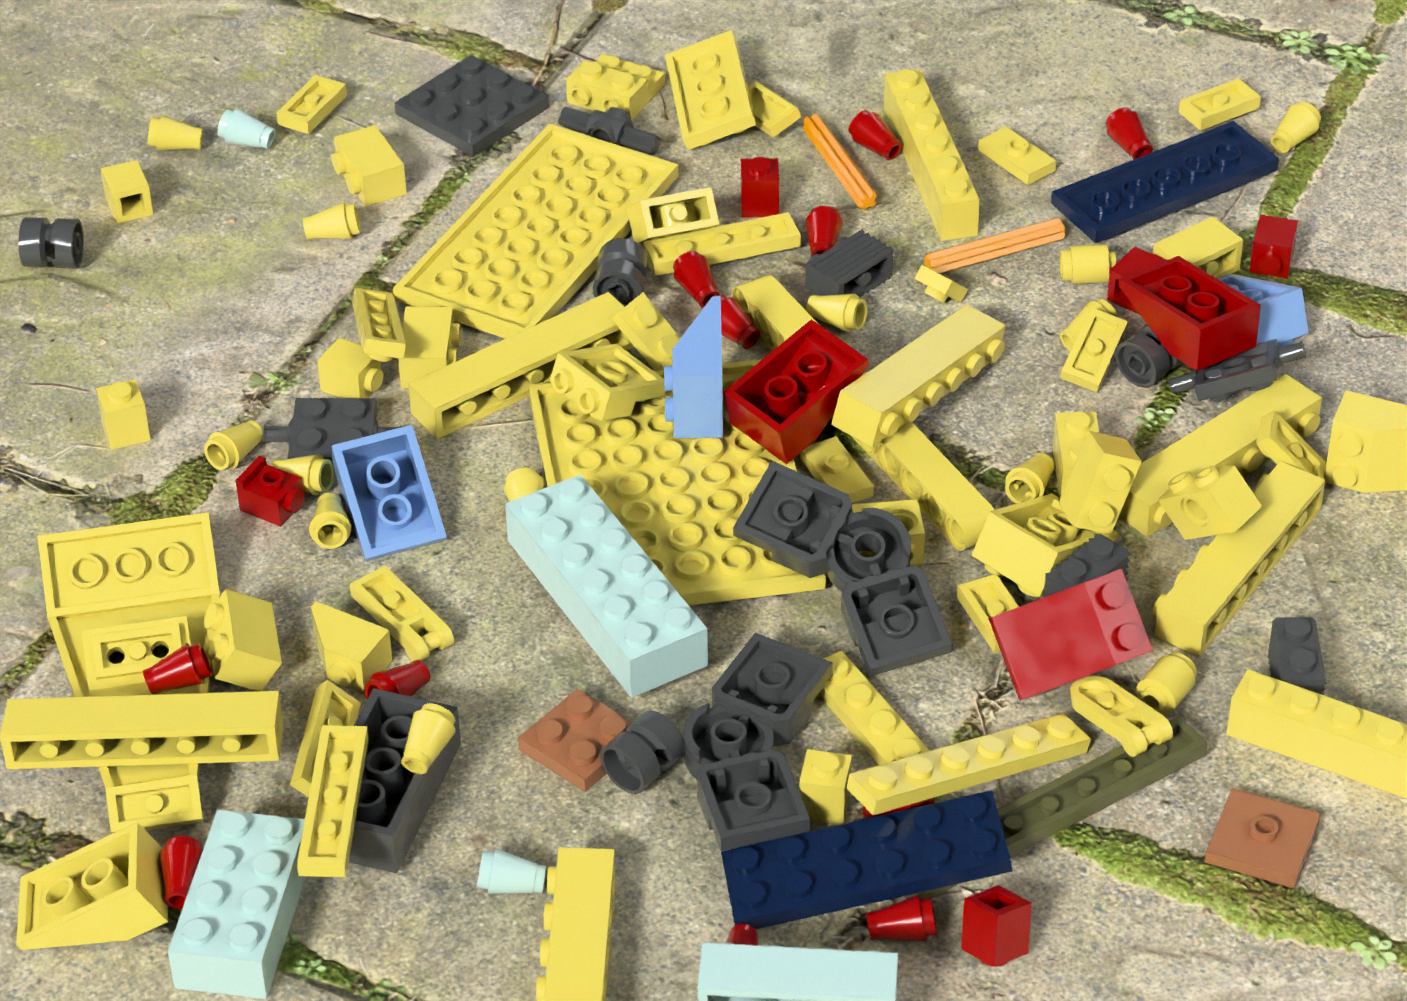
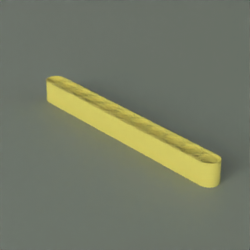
(908, 455)

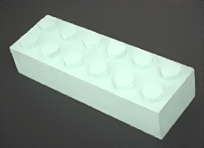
(607, 585)

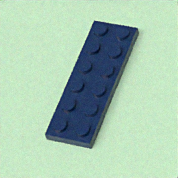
(1164, 181)
(866, 861)

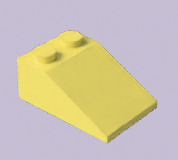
(1368, 445)
(1029, 541)
(94, 894)

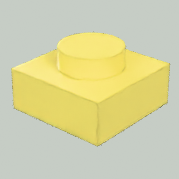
(940, 286)

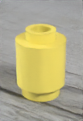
(1086, 263)
(1167, 683)

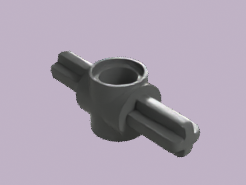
(610, 126)

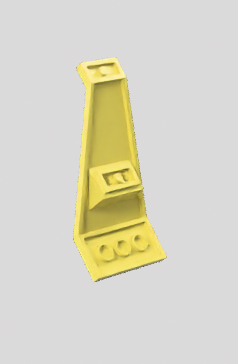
(128, 594)

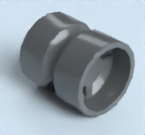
(38, 240)
(621, 270)
(1144, 358)
(642, 752)

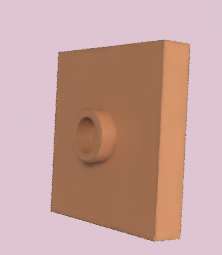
(1262, 838)

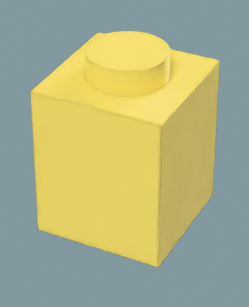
(126, 191)
(348, 372)
(123, 414)
(825, 784)

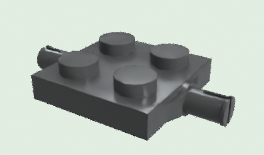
(1249, 369)
(326, 422)

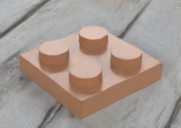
(572, 737)

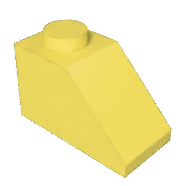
(350, 646)

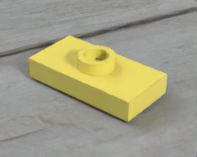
(770, 110)
(1017, 155)
(835, 467)

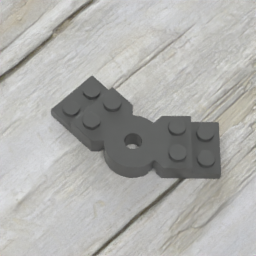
(817, 533)
(730, 747)

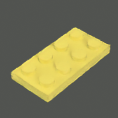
(710, 90)

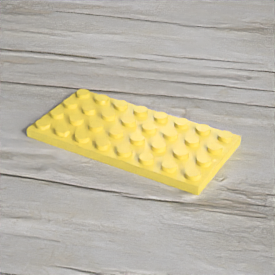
(535, 232)

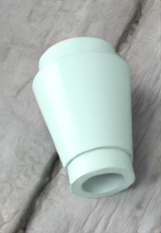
(245, 130)
(509, 874)

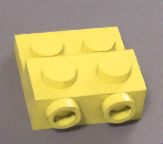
(613, 84)
(605, 381)

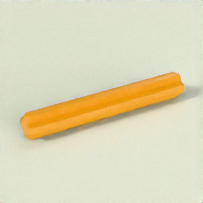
(839, 162)
(995, 246)

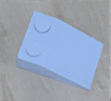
(1281, 308)
(697, 378)
(387, 492)

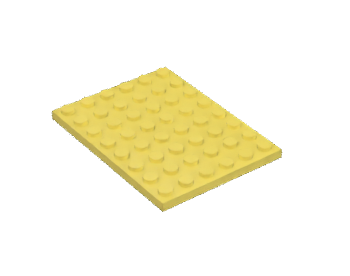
(671, 491)

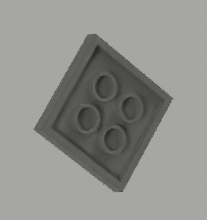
(472, 105)

